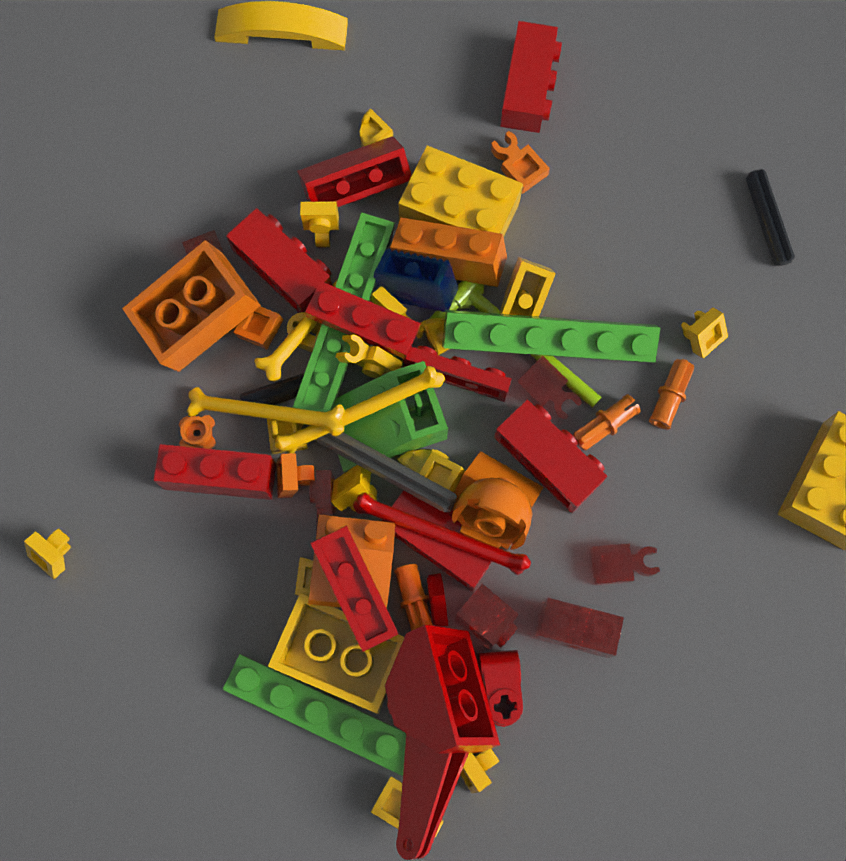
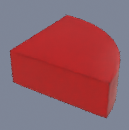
(437, 600)

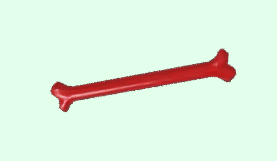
(515, 562)

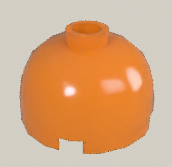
(494, 512)

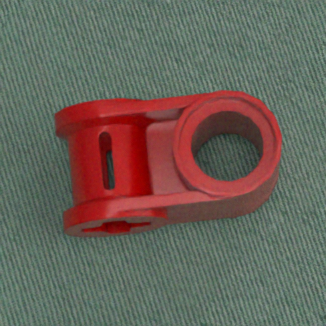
(502, 679)

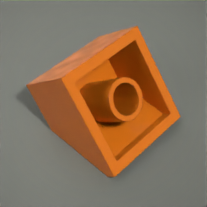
(375, 545)

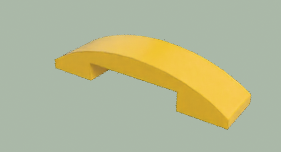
(281, 21)

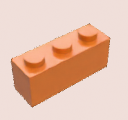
(473, 253)

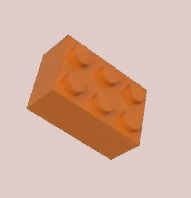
(191, 307)

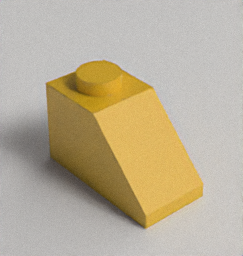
(527, 289)

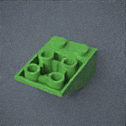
(398, 427)

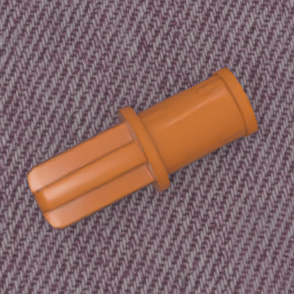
(672, 394)
(606, 422)
(413, 596)

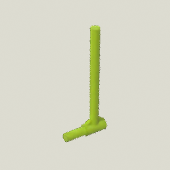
(472, 294)

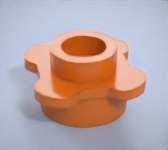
(189, 425)

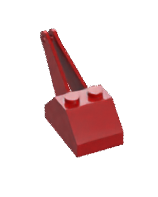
(446, 715)

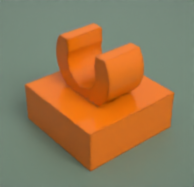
(291, 476)

